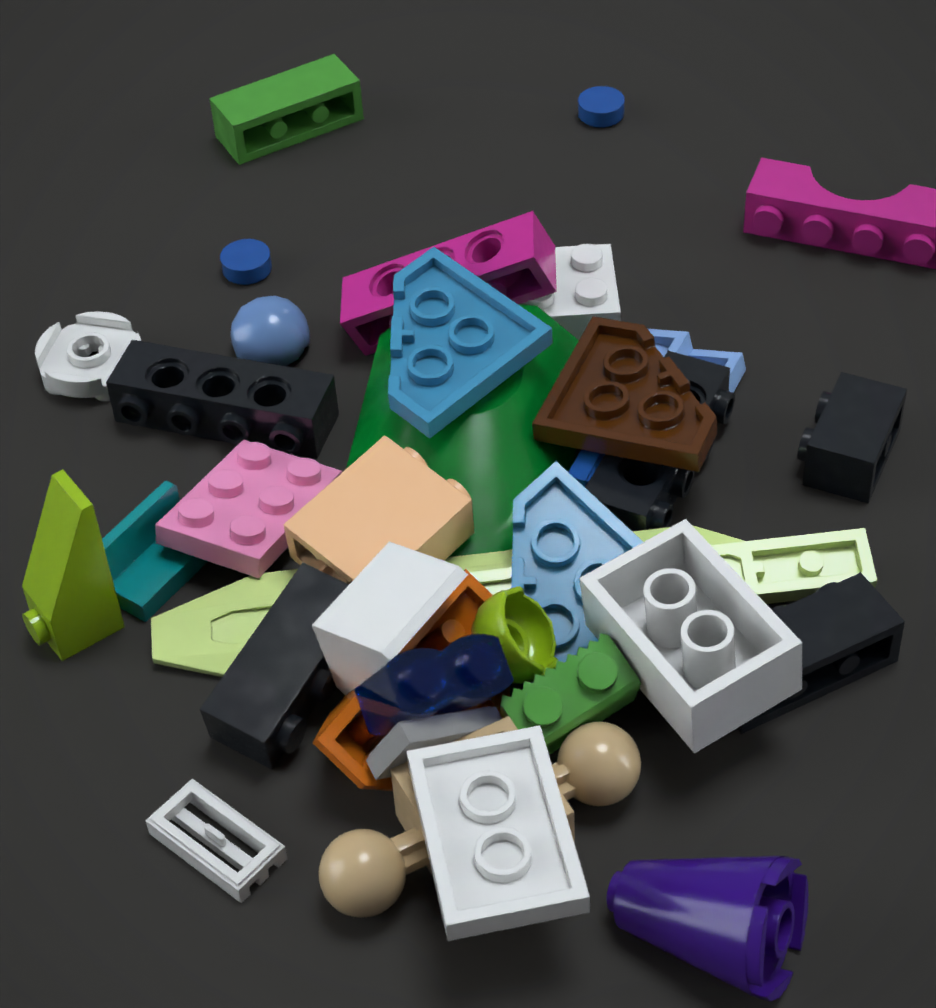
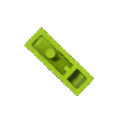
(69, 575)

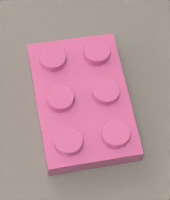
(241, 508)

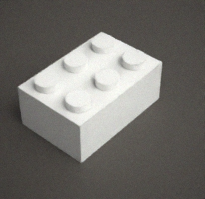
(693, 634)

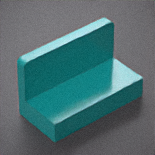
(141, 570)

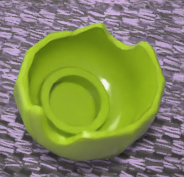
(522, 630)

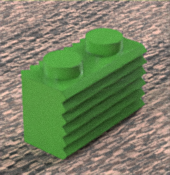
(574, 693)

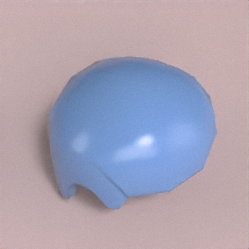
(270, 331)

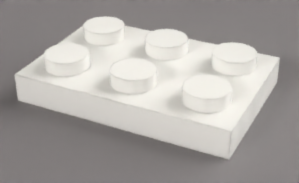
(496, 833)

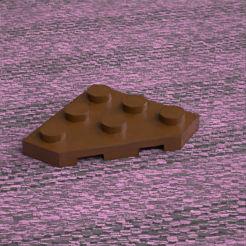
(626, 401)

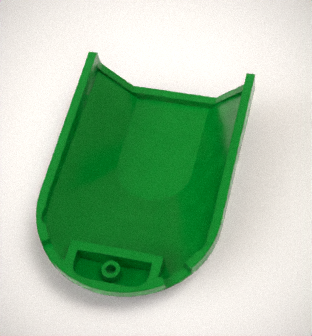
(485, 447)

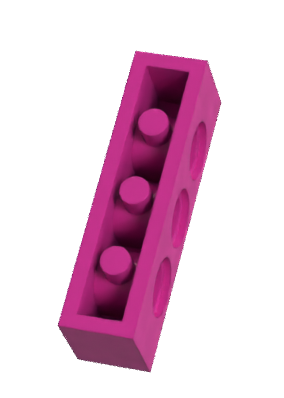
(508, 255)

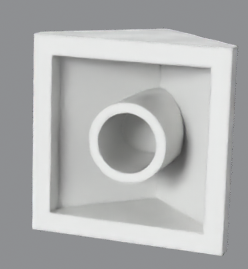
(382, 611)

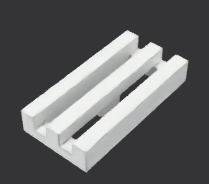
(251, 869)

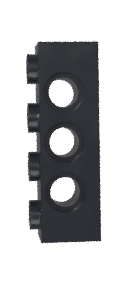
(223, 398)
(644, 491)

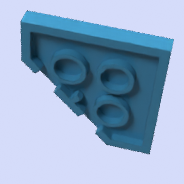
(453, 341)
(558, 539)

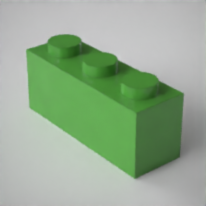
(286, 108)

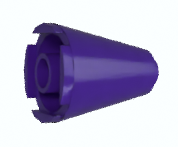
(718, 914)

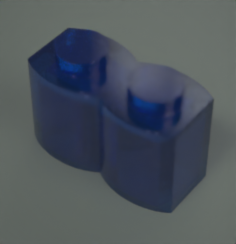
(434, 682)

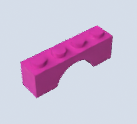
(794, 207)

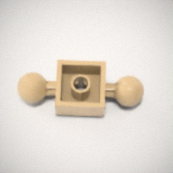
(367, 870)

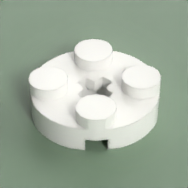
(65, 353)

